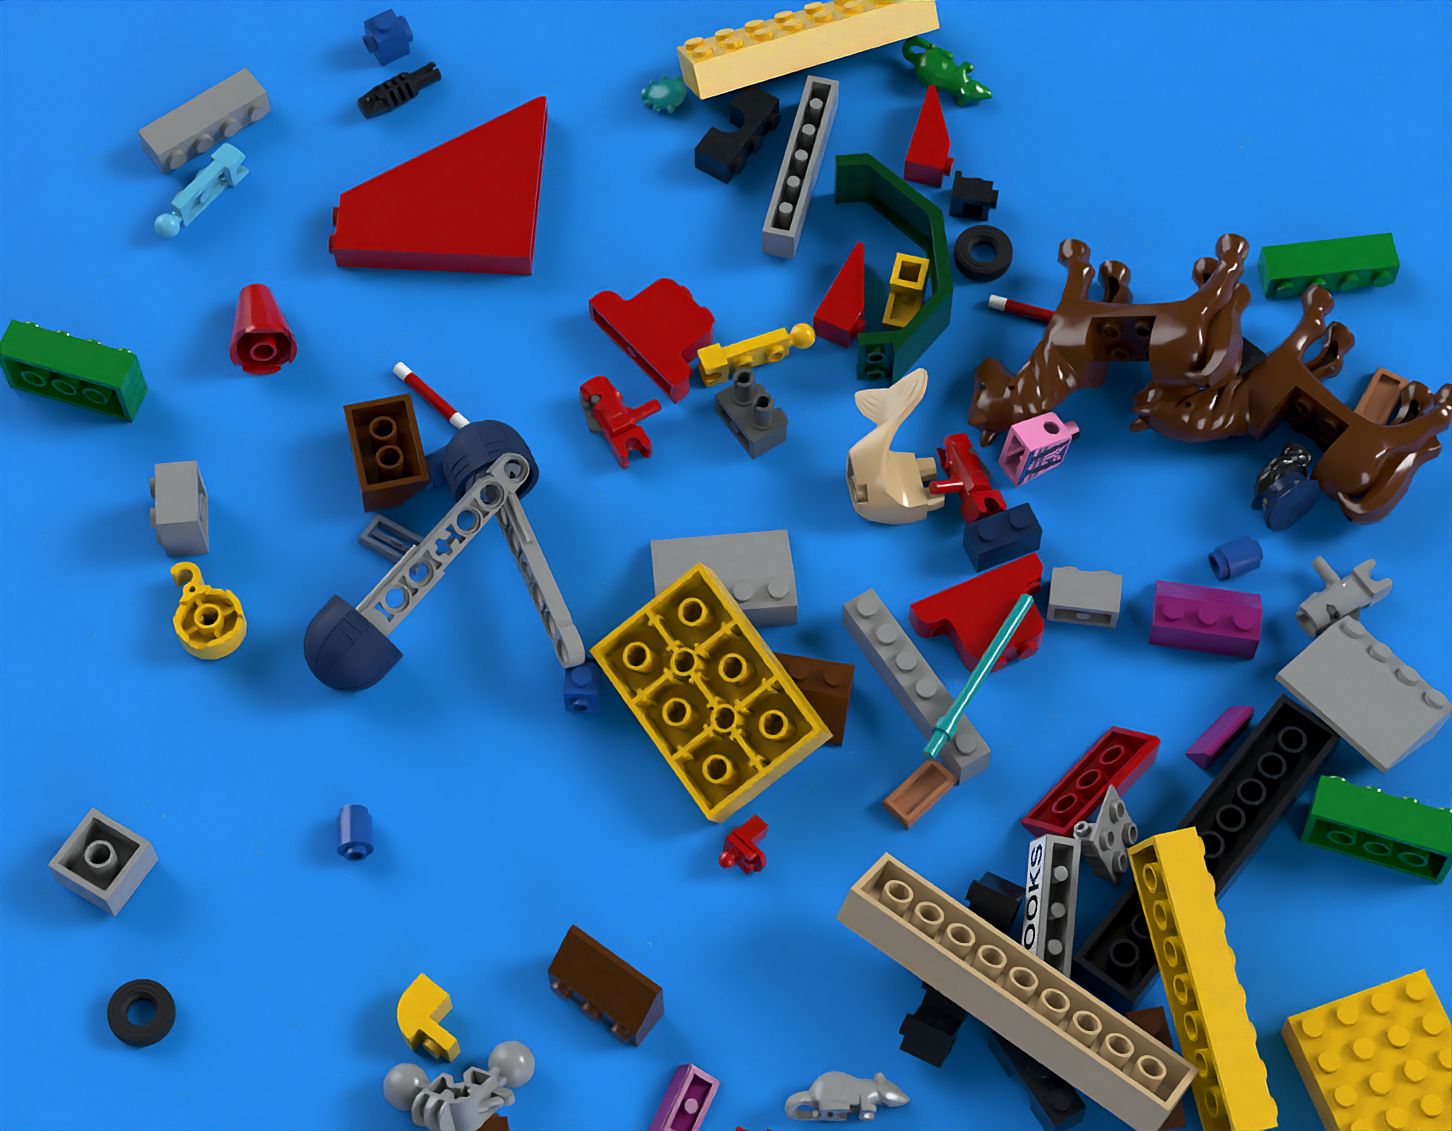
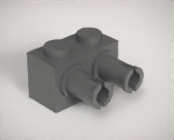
(751, 414)

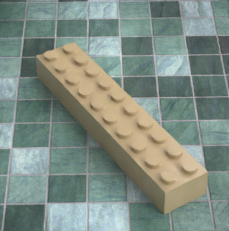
(1017, 994)

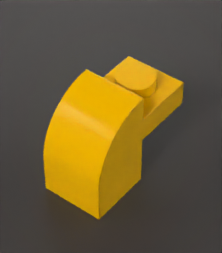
(907, 290)
(418, 1017)

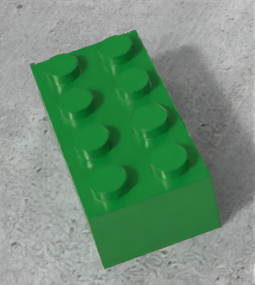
(72, 370)
(1380, 828)

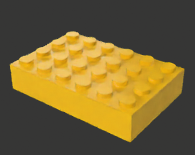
(710, 693)
(1377, 1058)

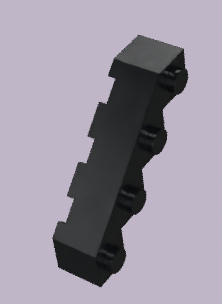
(938, 1019)

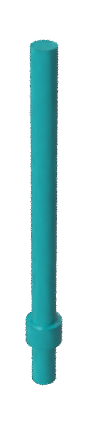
(946, 726)

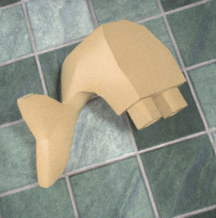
(883, 482)

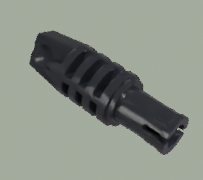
(397, 91)

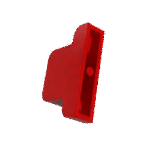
(657, 331)
(978, 608)

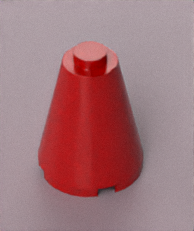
(260, 333)

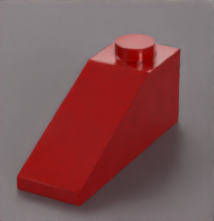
(929, 150)
(842, 309)

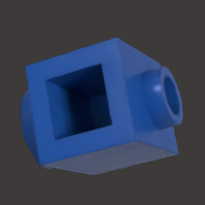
(387, 36)
(583, 687)

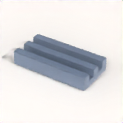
(384, 551)

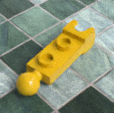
(769, 347)

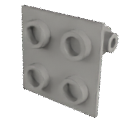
(1108, 839)

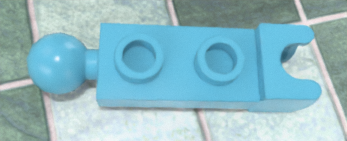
(202, 190)

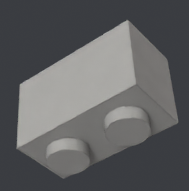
(1084, 597)

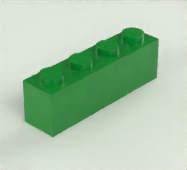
(1328, 263)

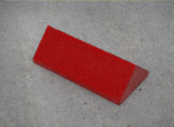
(1114, 759)

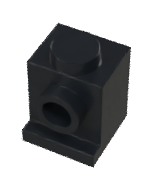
(972, 197)

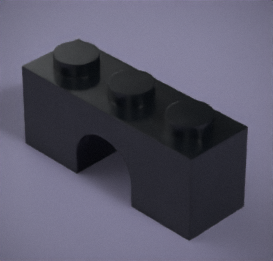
(726, 153)
(1051, 1097)

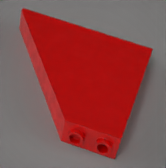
(454, 206)

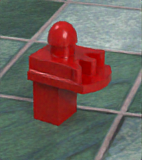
(741, 847)

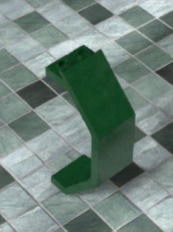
(869, 181)

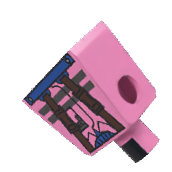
(1036, 447)

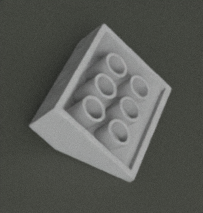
(750, 566)
(1366, 693)

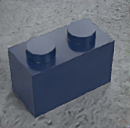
(1002, 537)

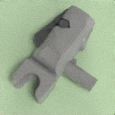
(1340, 596)

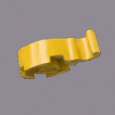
(203, 604)

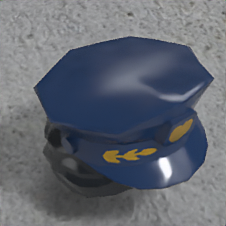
(1284, 488)

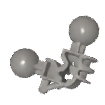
(464, 1104)

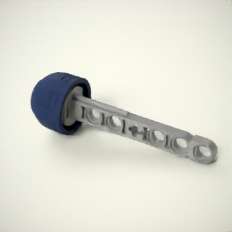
(464, 463)
(351, 645)

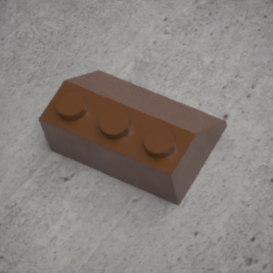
(386, 451)
(826, 687)
(605, 987)

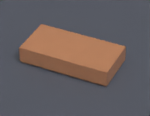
(1381, 396)
(919, 793)

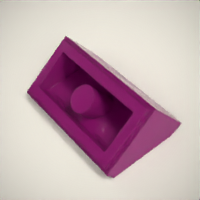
(1220, 736)
(685, 1100)

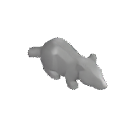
(839, 1093)

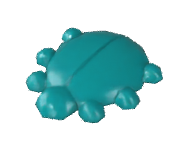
(664, 94)

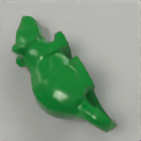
(938, 69)

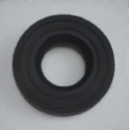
(983, 270)
(130, 993)

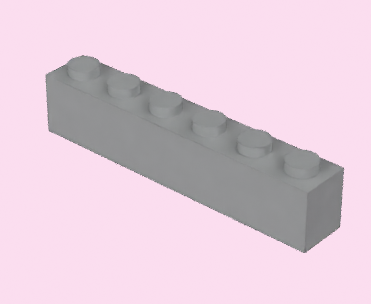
(800, 167)
(913, 682)

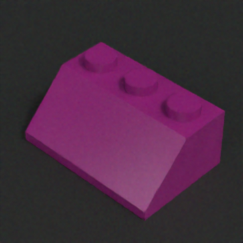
(1206, 619)

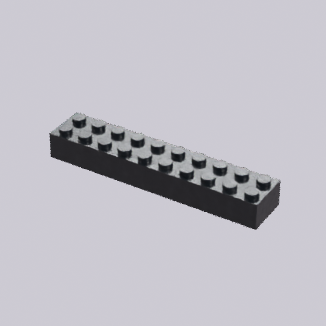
(1233, 822)

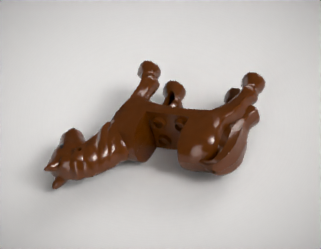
(1184, 340)
(1363, 462)

